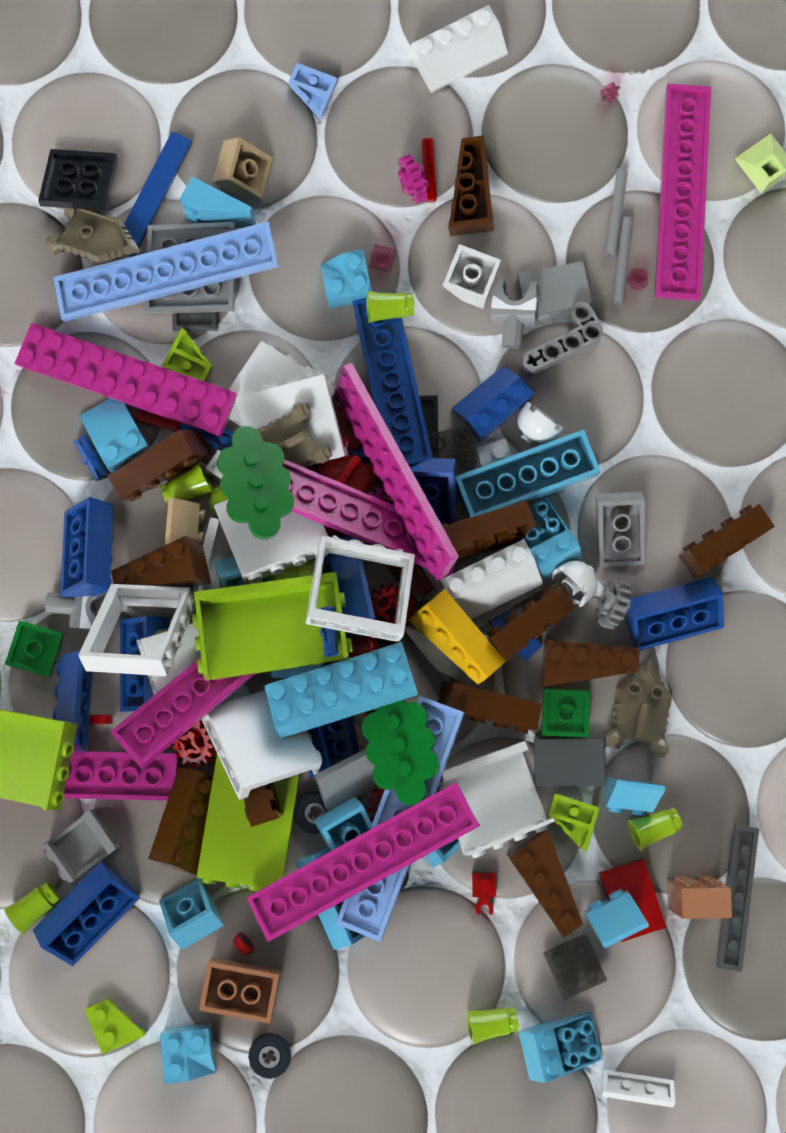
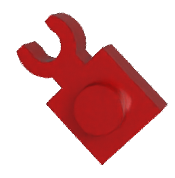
(484, 887)

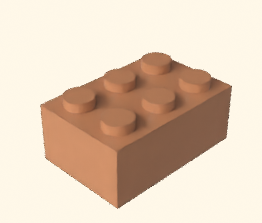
(699, 898)
(240, 990)

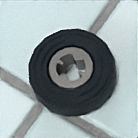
(303, 809)
(276, 1066)

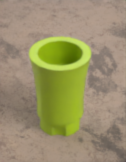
(388, 305)
(188, 485)
(654, 827)
(32, 907)
(491, 1023)

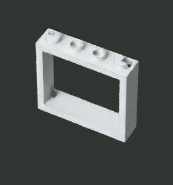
(106, 619)
(355, 624)

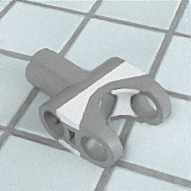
(515, 313)
(79, 608)

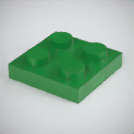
(34, 649)
(565, 713)

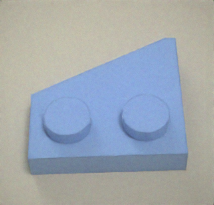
(313, 87)

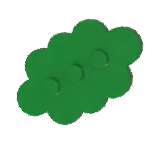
(255, 482)
(401, 749)

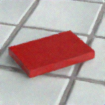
(637, 881)

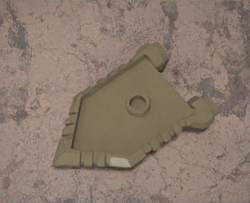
(93, 236)
(294, 437)
(641, 711)

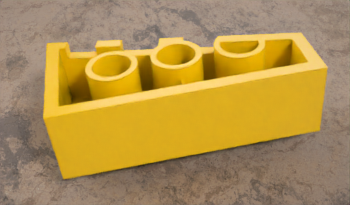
(457, 637)

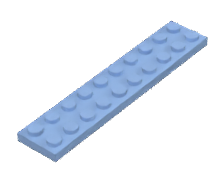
(166, 271)
(372, 908)

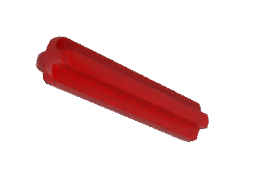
(429, 168)

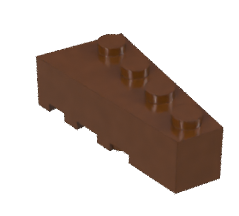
(472, 198)
(726, 541)
(530, 622)
(581, 661)
(491, 706)
(262, 805)
(183, 822)

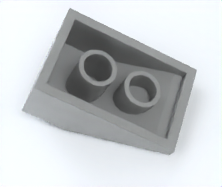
(620, 529)

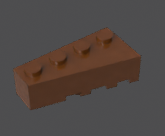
(159, 464)
(491, 529)
(172, 565)
(543, 874)

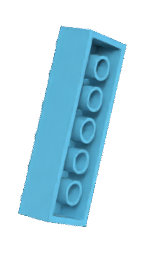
(528, 475)
(340, 690)

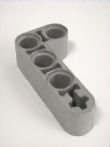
(559, 344)

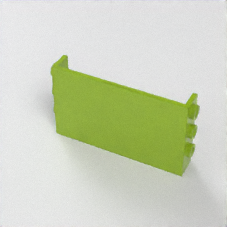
(263, 627)
(35, 758)
(234, 849)

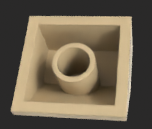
(242, 168)
(184, 519)

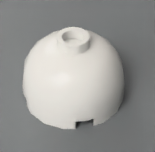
(537, 425)
(577, 580)

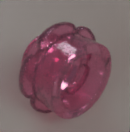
(610, 92)
(637, 273)

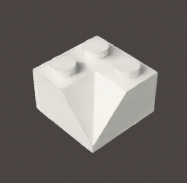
(472, 276)

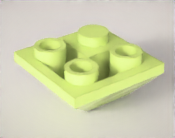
(764, 163)

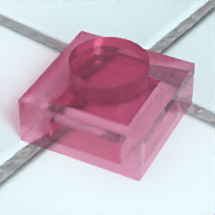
(382, 258)

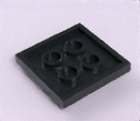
(78, 179)

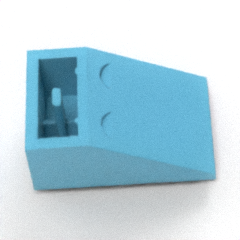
(550, 539)
(560, 1047)

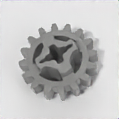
(613, 603)

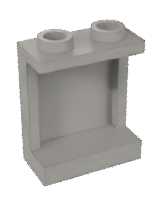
(81, 846)

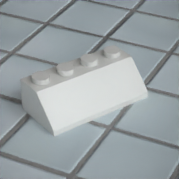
(459, 49)
(494, 580)

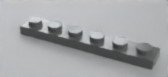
(740, 881)

